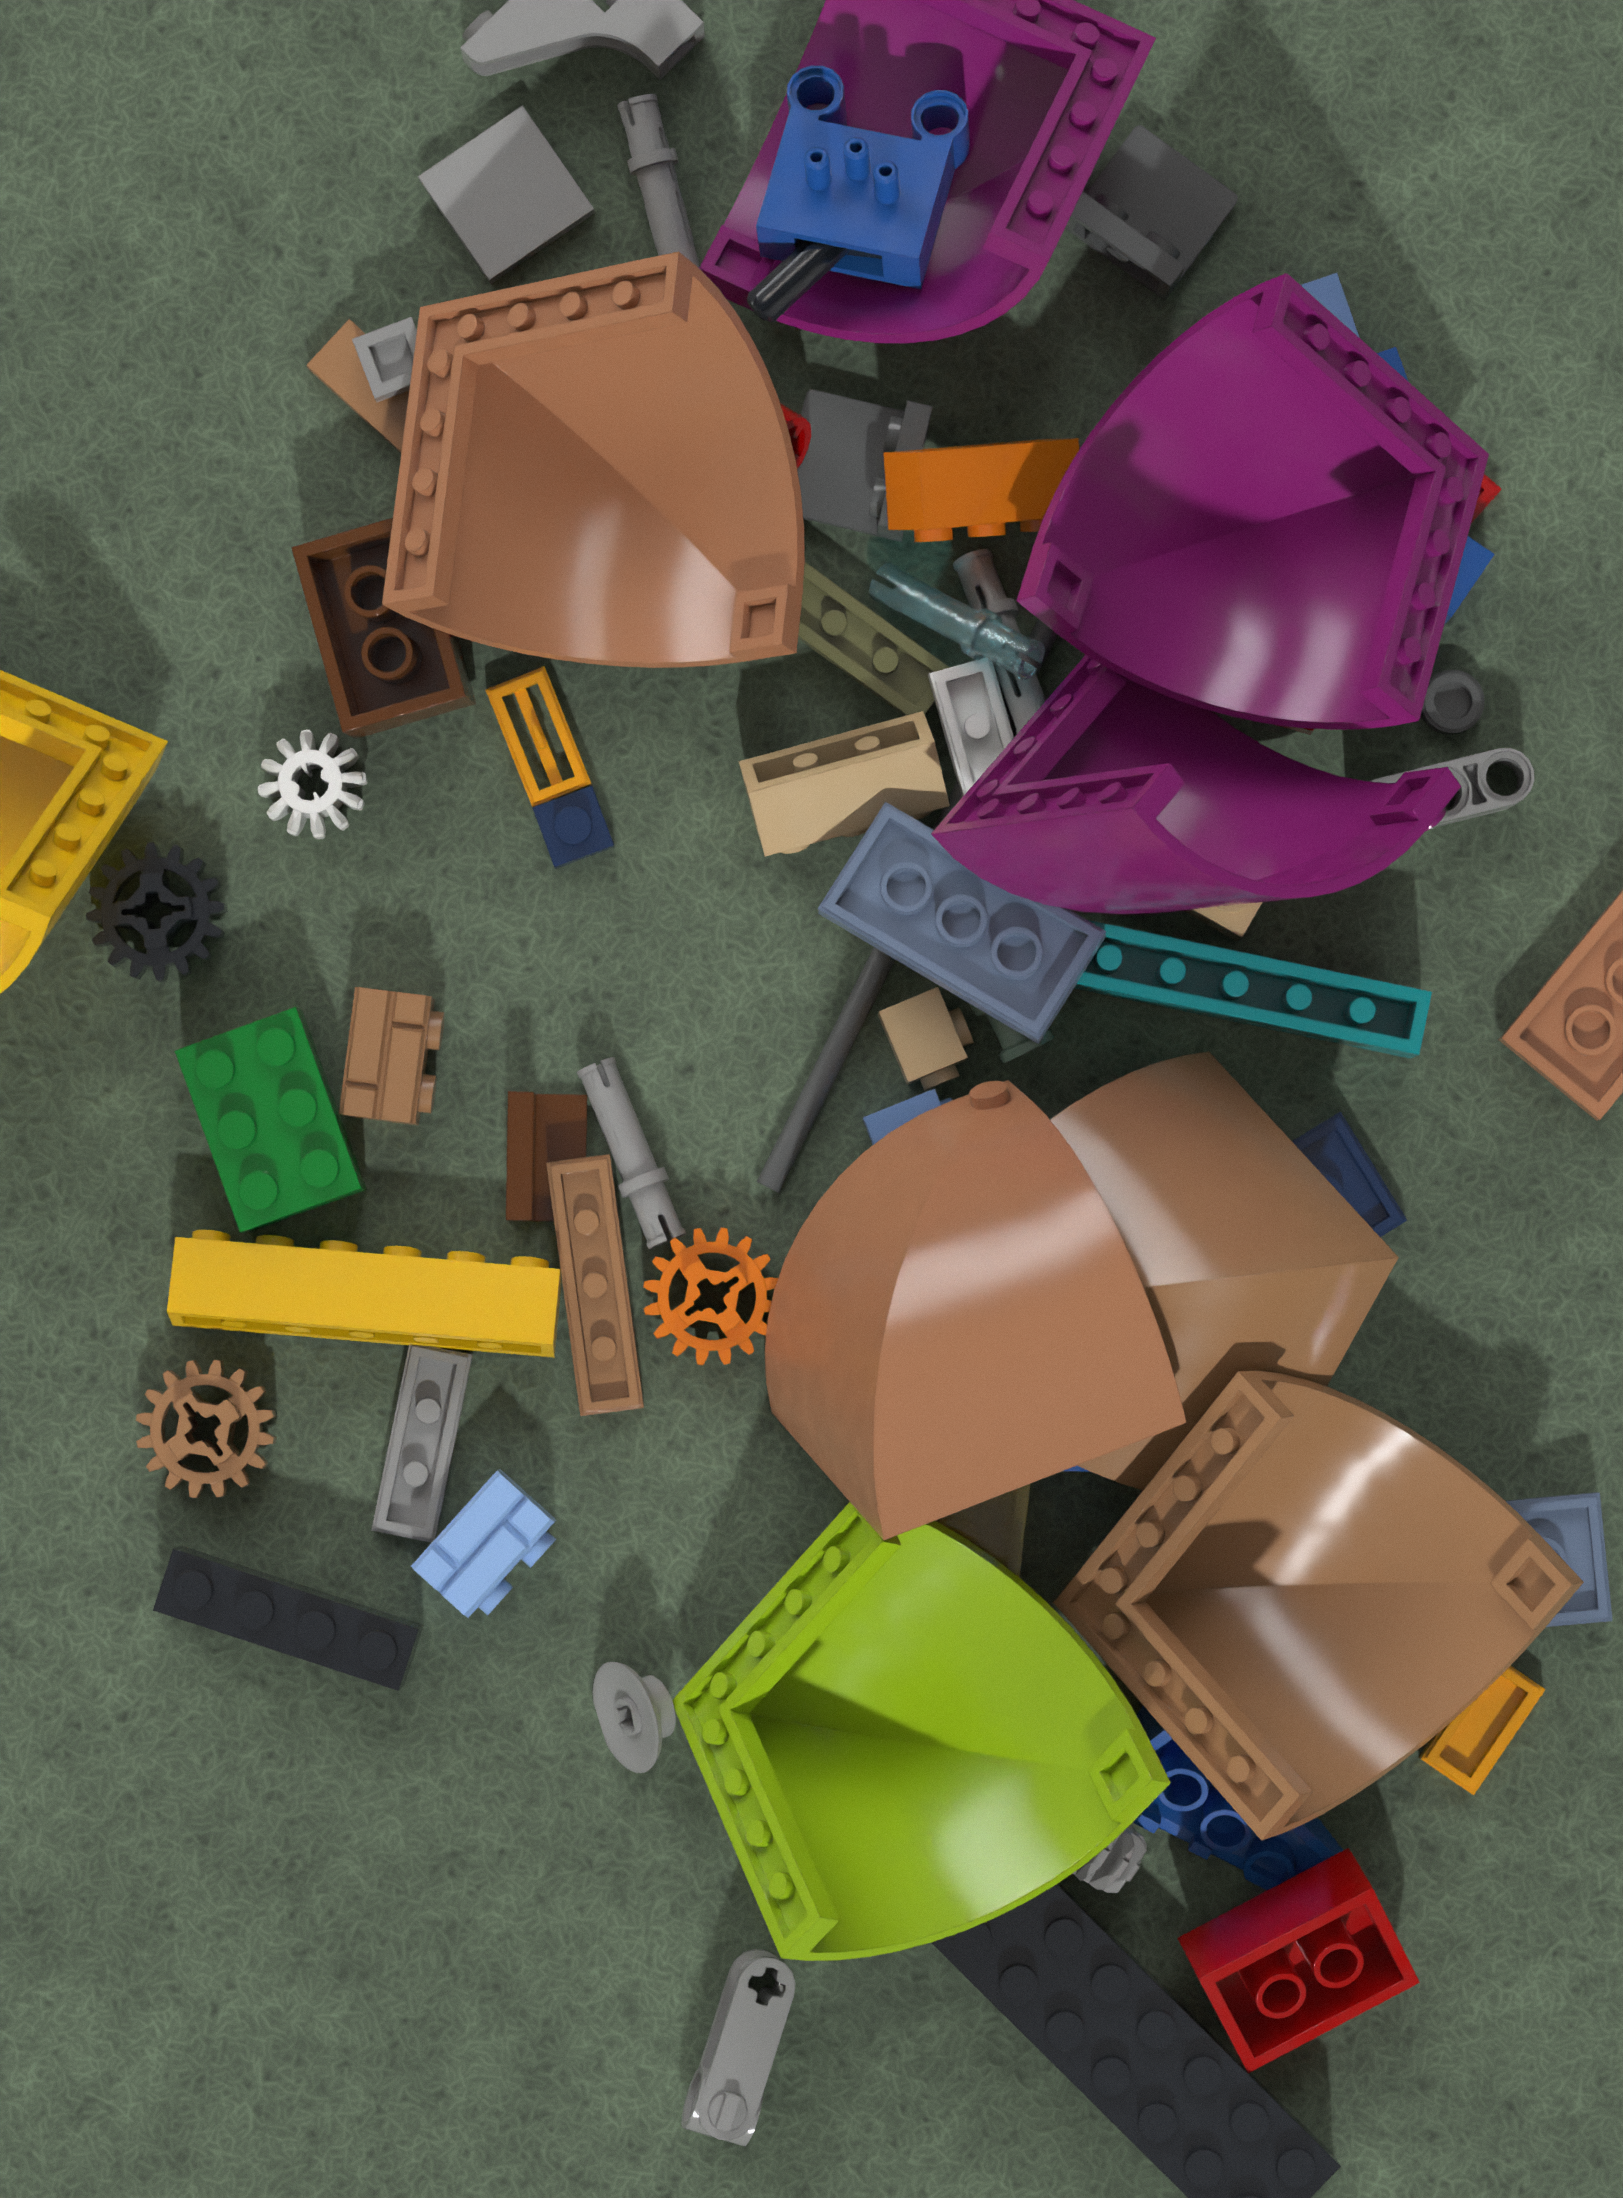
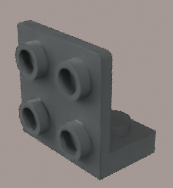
(1151, 211)
(845, 459)

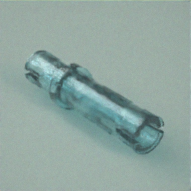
(977, 631)

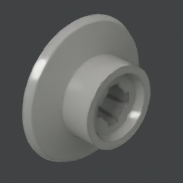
(632, 1714)

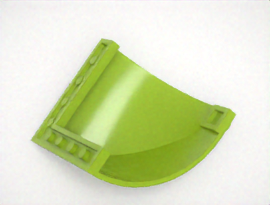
(909, 1744)

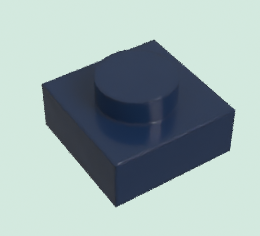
(573, 827)

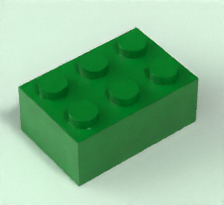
(270, 1120)

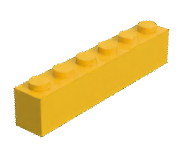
(364, 1295)

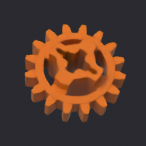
(695, 1272)

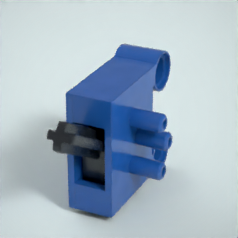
(854, 194)

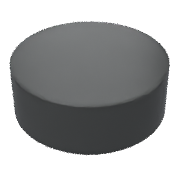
(1452, 702)

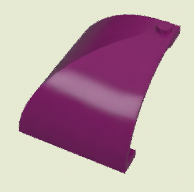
(1040, 107)
(1263, 523)
(1169, 808)

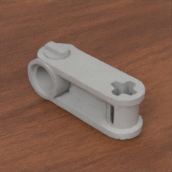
(740, 2050)

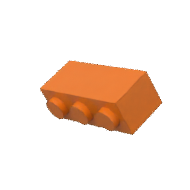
(974, 486)

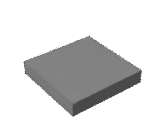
(506, 194)

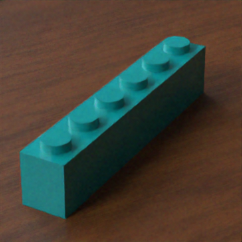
(1258, 991)

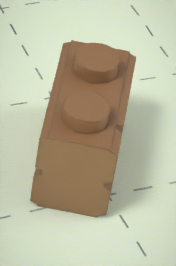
(389, 1056)

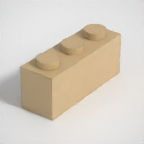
(843, 782)

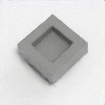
(388, 358)

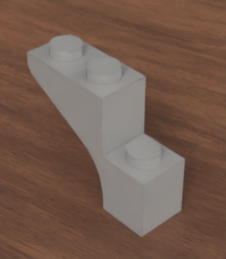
(537, 30)

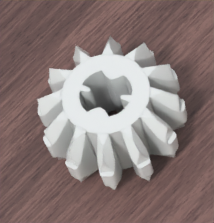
(331, 774)

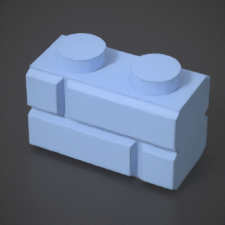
(485, 1544)

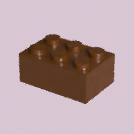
(376, 660)

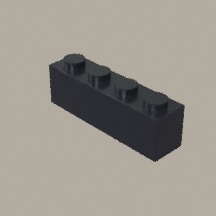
(288, 1617)

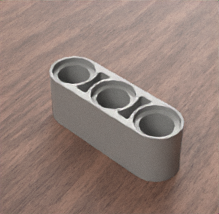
(1475, 796)

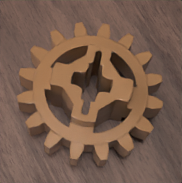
(182, 1445)

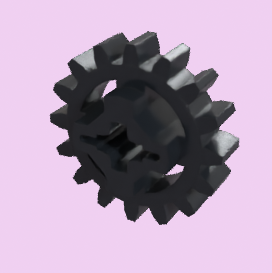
(154, 883)

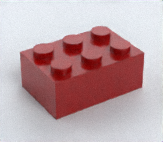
(1299, 1960)

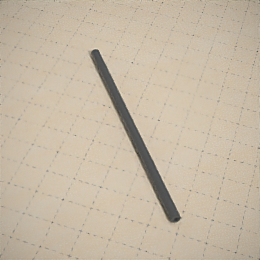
(851, 1019)

